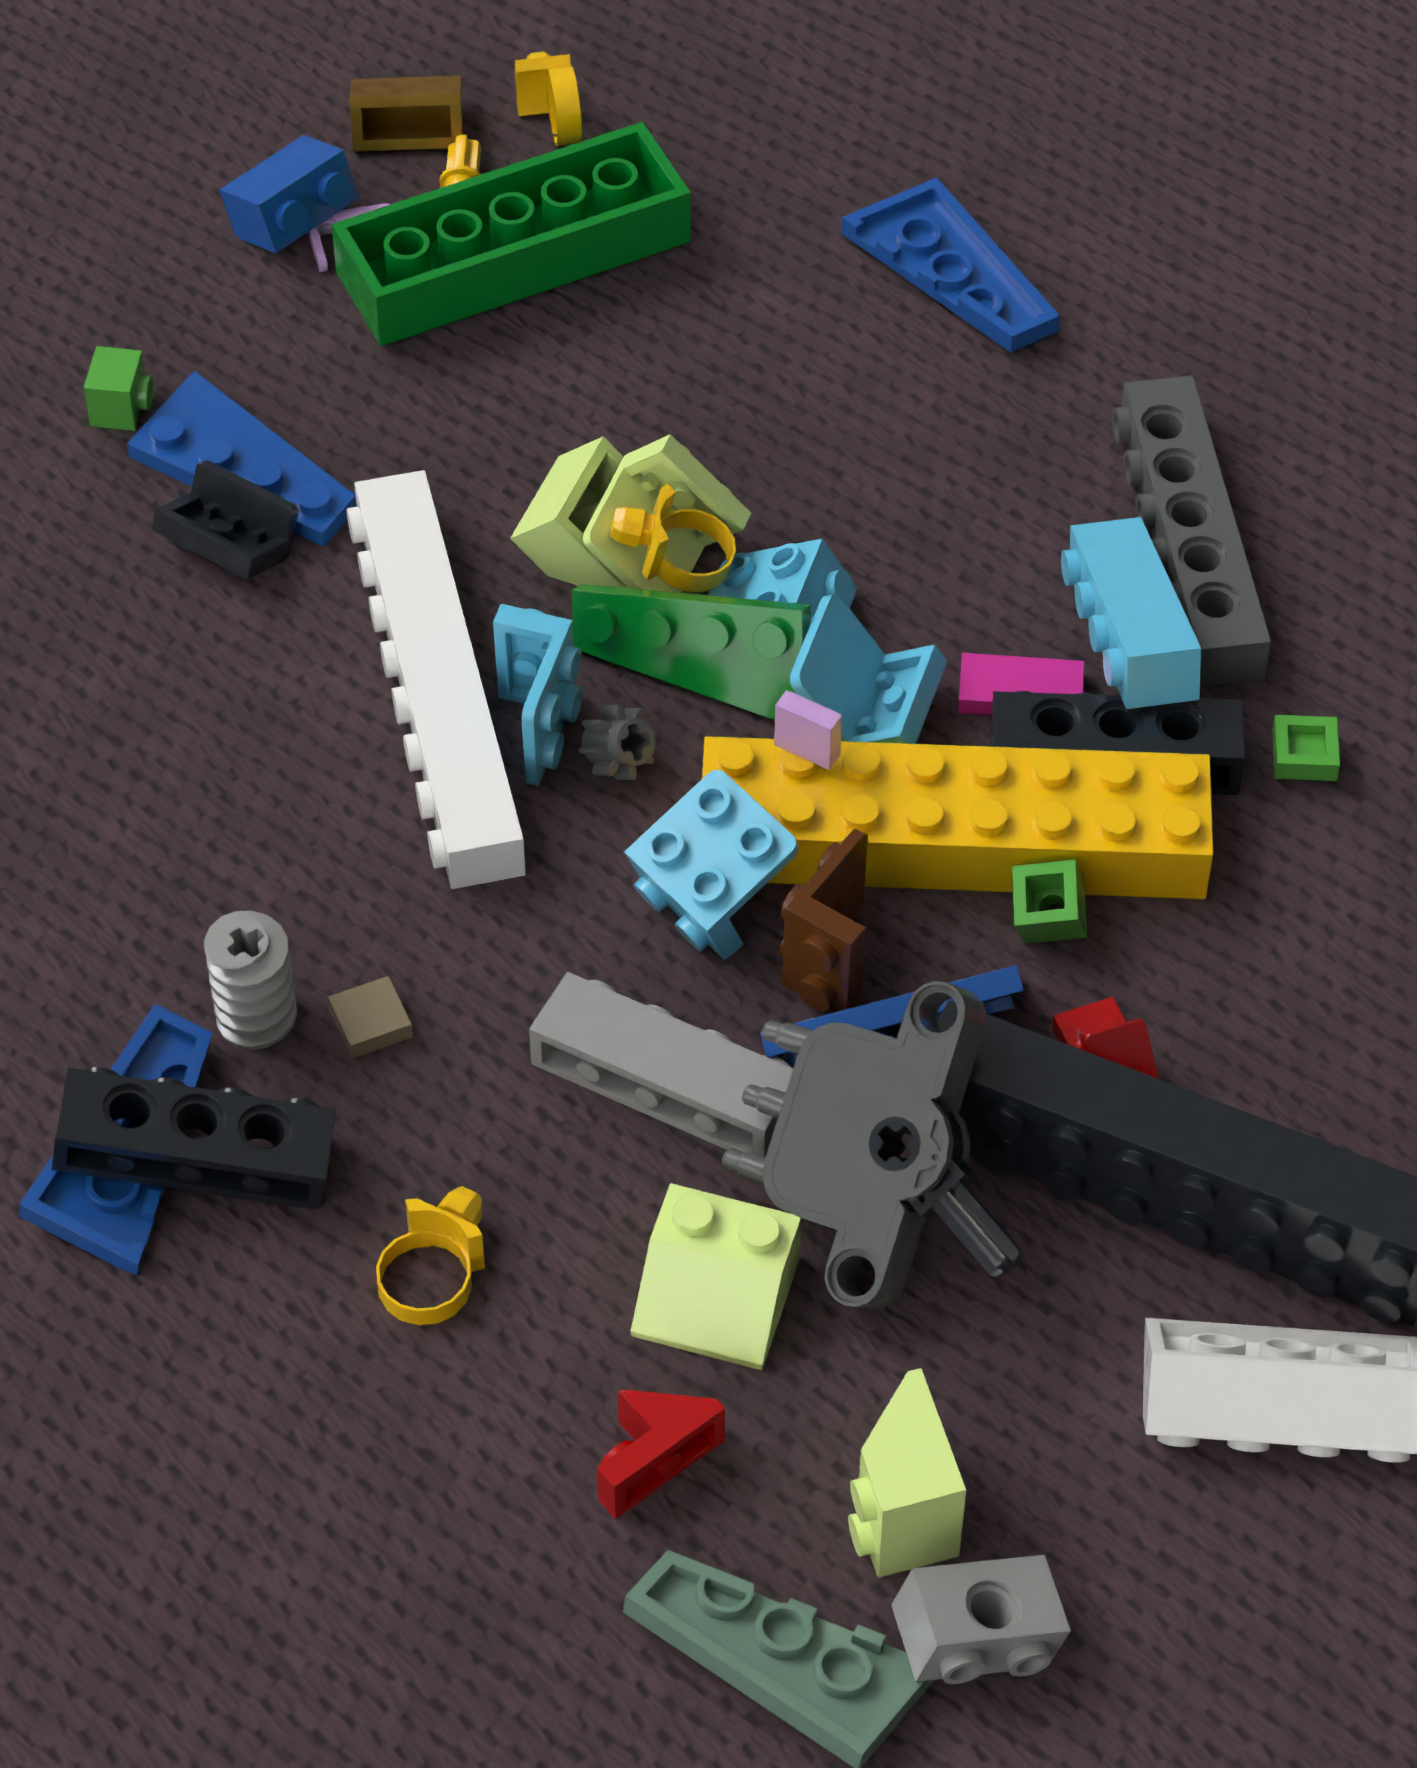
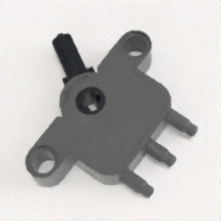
(842, 1142)

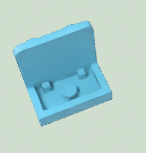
(788, 574)
(538, 669)
(874, 692)
(710, 860)

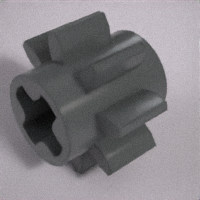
(618, 741)

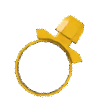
(550, 87)
(635, 527)
(449, 1227)

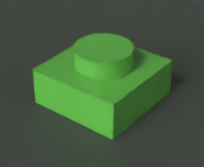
(1305, 747)

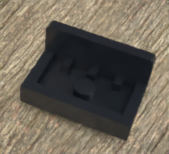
(229, 522)

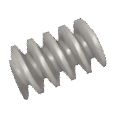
(250, 979)

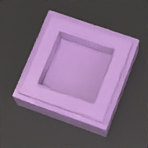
(808, 729)

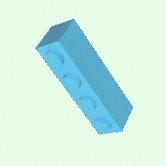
(1132, 613)

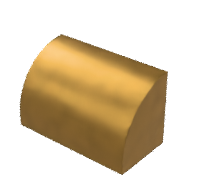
(405, 113)

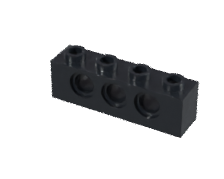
(1104, 724)
(164, 1157)

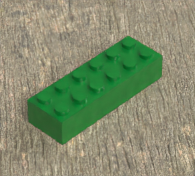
(511, 233)

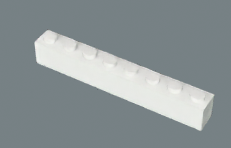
(438, 682)

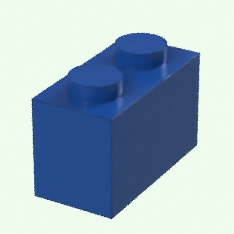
(289, 193)

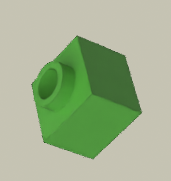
(117, 388)
(1038, 888)

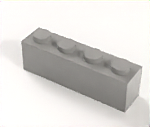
(656, 1063)

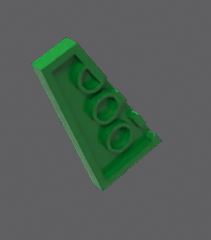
(700, 642)

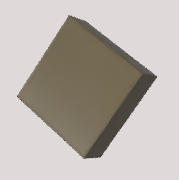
(370, 1017)

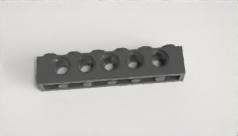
(1193, 524)

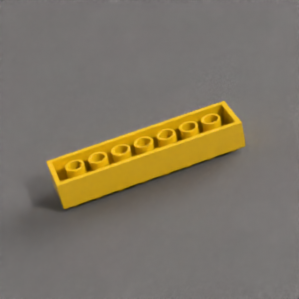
(975, 811)

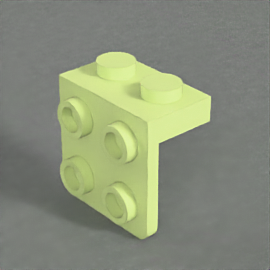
(638, 486)

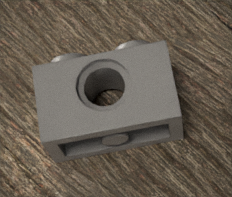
(1010, 1596)

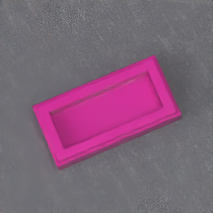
(989, 673)

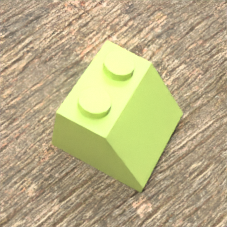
(562, 510)
(716, 1276)
(907, 1486)

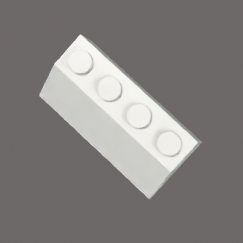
(1280, 1388)

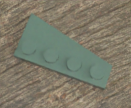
(780, 1654)

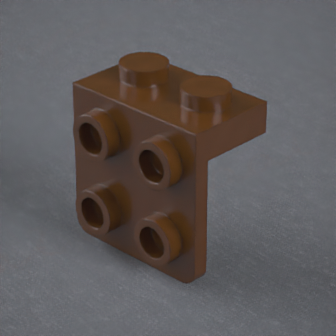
(820, 940)

